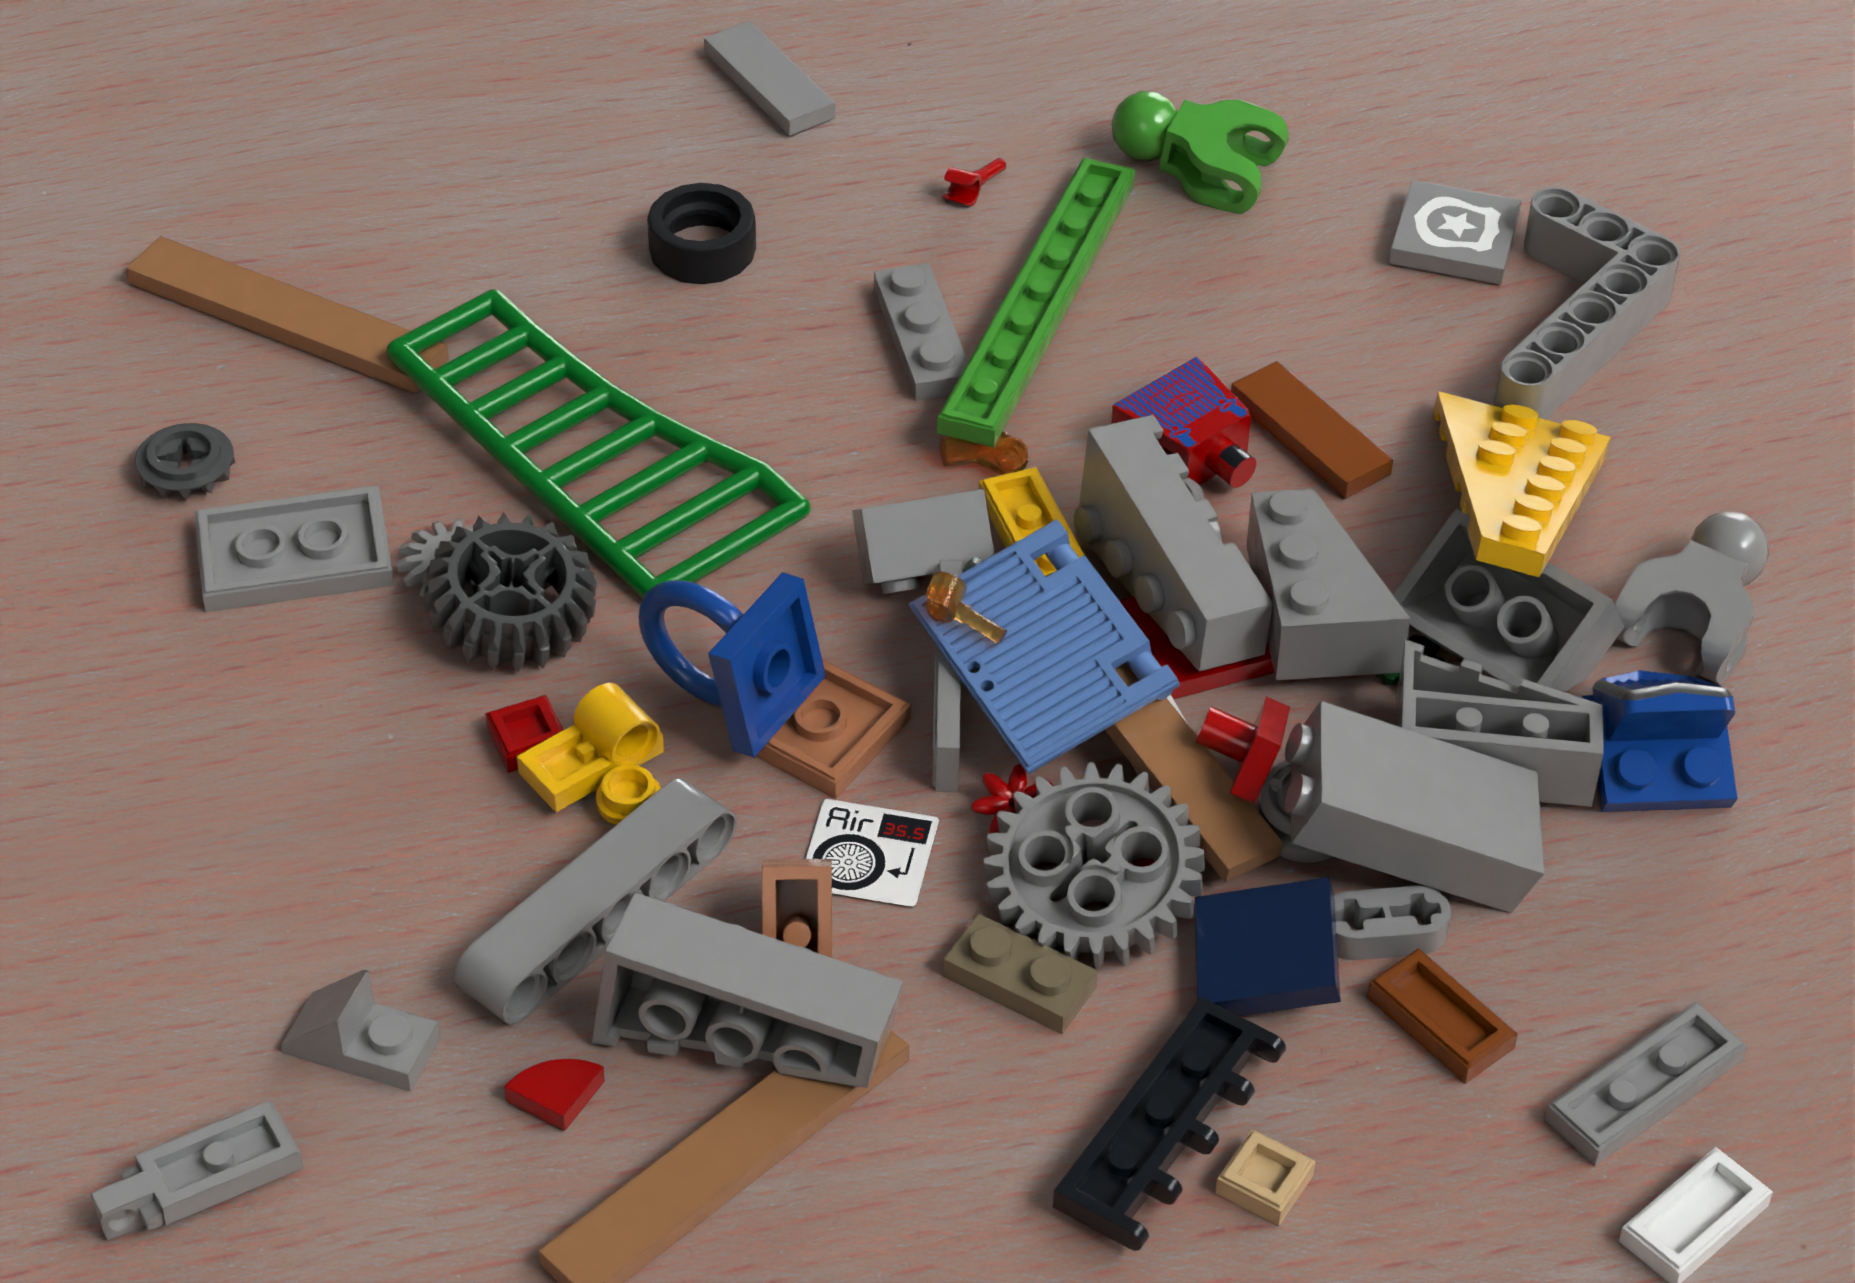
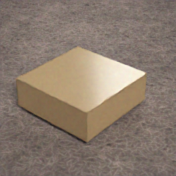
(1265, 1177)

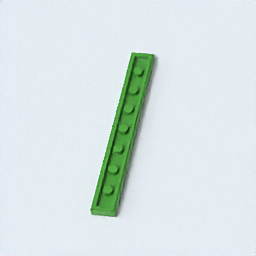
(1035, 304)

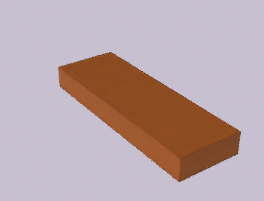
(1312, 429)

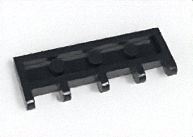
(1160, 1119)

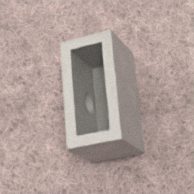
(913, 536)

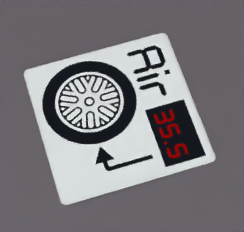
(874, 850)

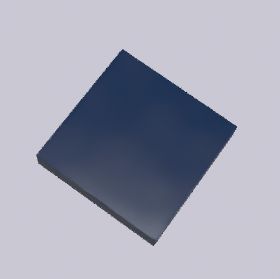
(1268, 947)

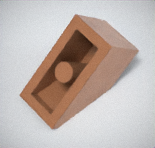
(798, 902)

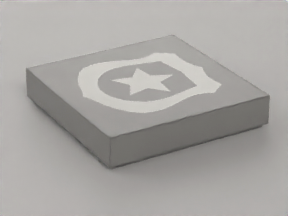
(1455, 232)

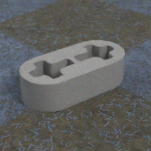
(1387, 922)

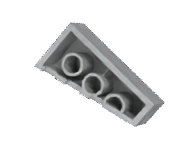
(1169, 546)
(740, 995)

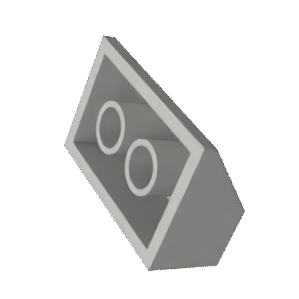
(1507, 620)

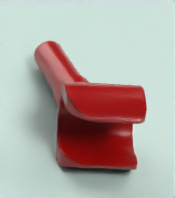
(966, 185)

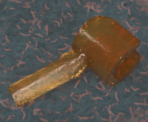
(945, 605)

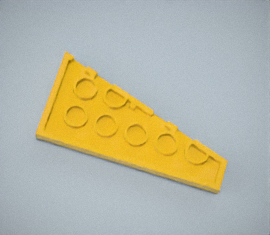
(1517, 477)

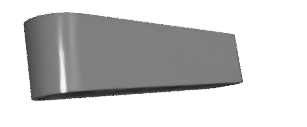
(579, 909)

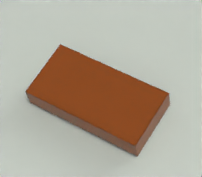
(1442, 1015)

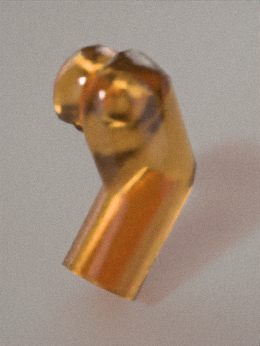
(1006, 457)

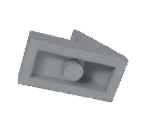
(360, 1037)

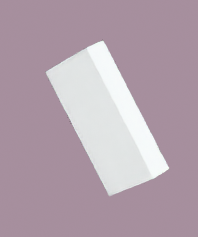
(1695, 1216)

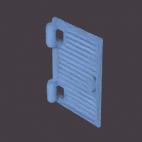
(1056, 666)

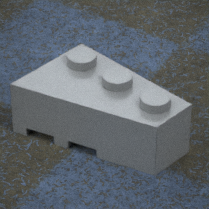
(1327, 599)
(1520, 725)

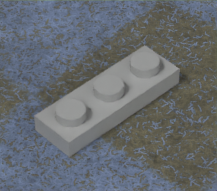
(921, 329)

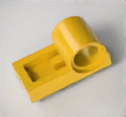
(605, 734)

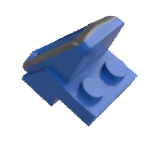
(1664, 743)

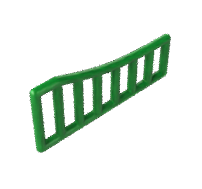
(600, 394)

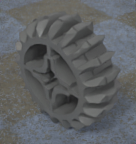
(509, 611)

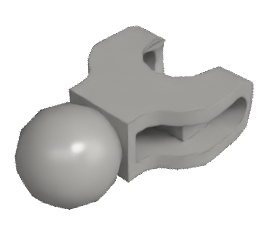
(1700, 591)

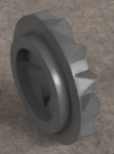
(162, 453)

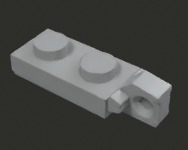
(198, 1171)

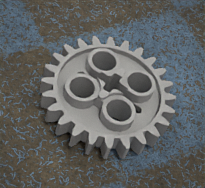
(1095, 864)

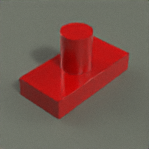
(1250, 744)

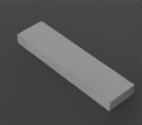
(946, 712)

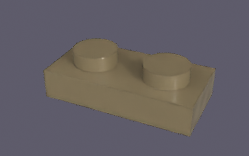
(1020, 973)

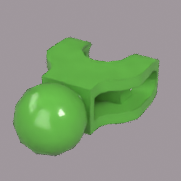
(1202, 144)

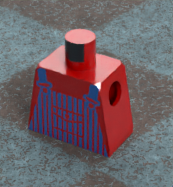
(1198, 422)

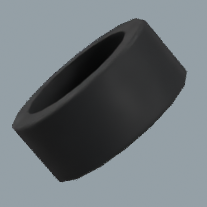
(697, 206)

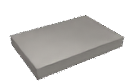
(292, 548)

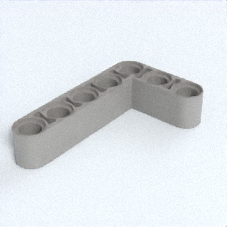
(1626, 285)

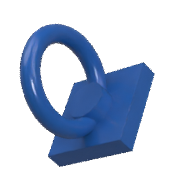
(759, 666)

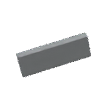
(769, 78)
(1645, 1083)

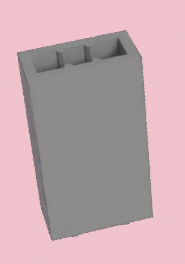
(1414, 807)

